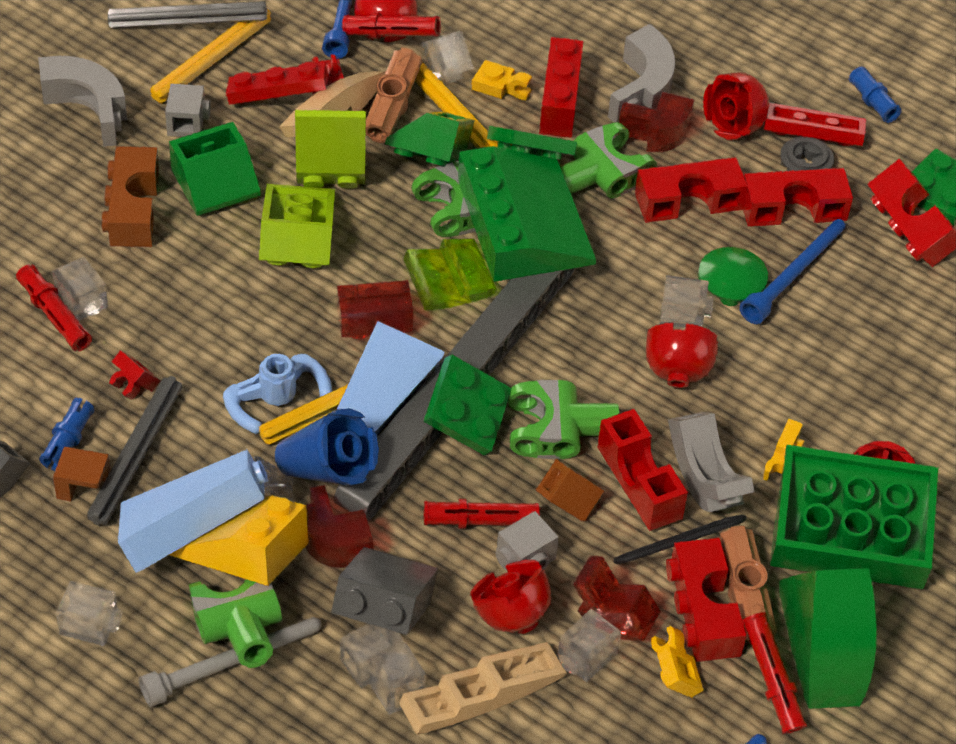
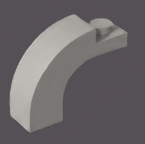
(654, 62)
(85, 83)
(704, 463)

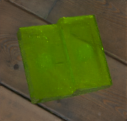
(449, 274)

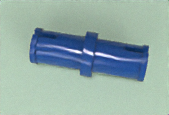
(875, 94)
(67, 432)

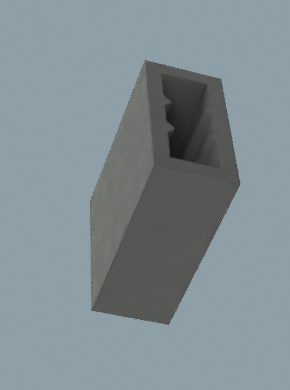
(384, 590)

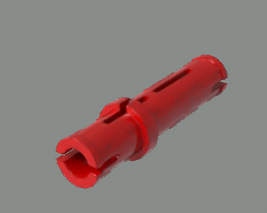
(379, 26)
(46, 297)
(467, 513)
(790, 716)

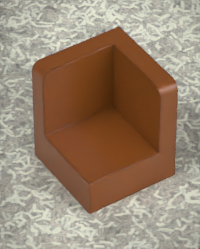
(80, 469)
(569, 490)

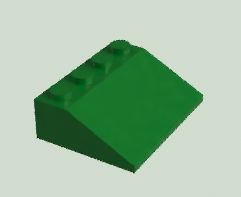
(522, 213)
(855, 515)

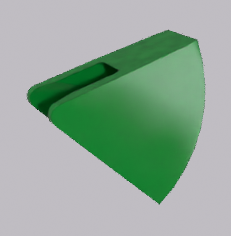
(831, 634)

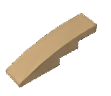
(343, 95)
(482, 689)

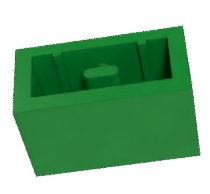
(434, 135)
(214, 168)

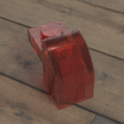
(661, 127)
(331, 537)
(623, 605)

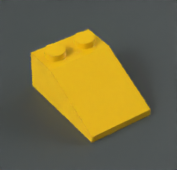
(253, 543)

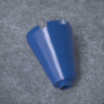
(330, 450)

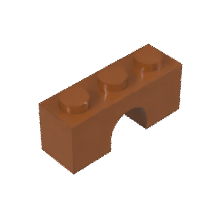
(129, 216)

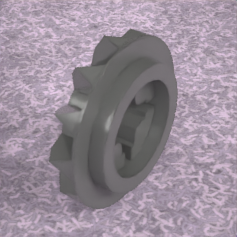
(812, 149)

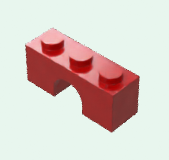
(561, 87)
(713, 181)
(821, 191)
(899, 193)
(652, 490)
(710, 627)

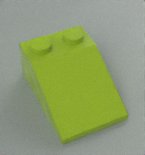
(330, 148)
(297, 225)

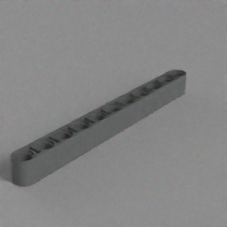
(482, 346)

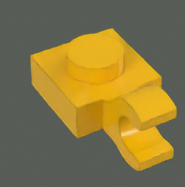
(499, 79)
(790, 437)
(678, 668)

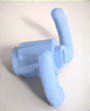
(274, 385)

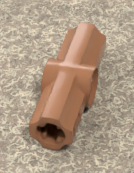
(392, 94)
(745, 566)

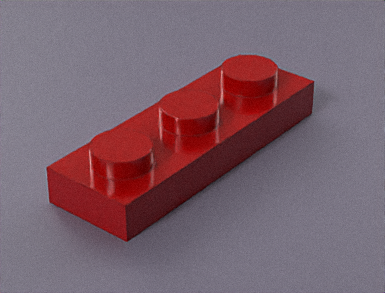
(277, 82)
(815, 124)

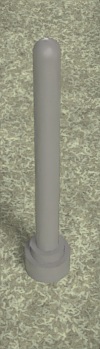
(158, 686)

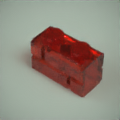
(365, 304)

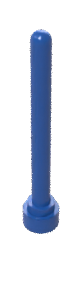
(336, 40)
(758, 305)

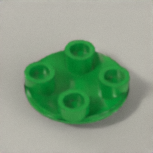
(733, 274)

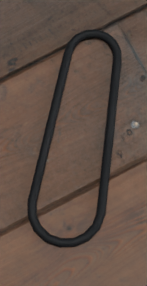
(690, 535)

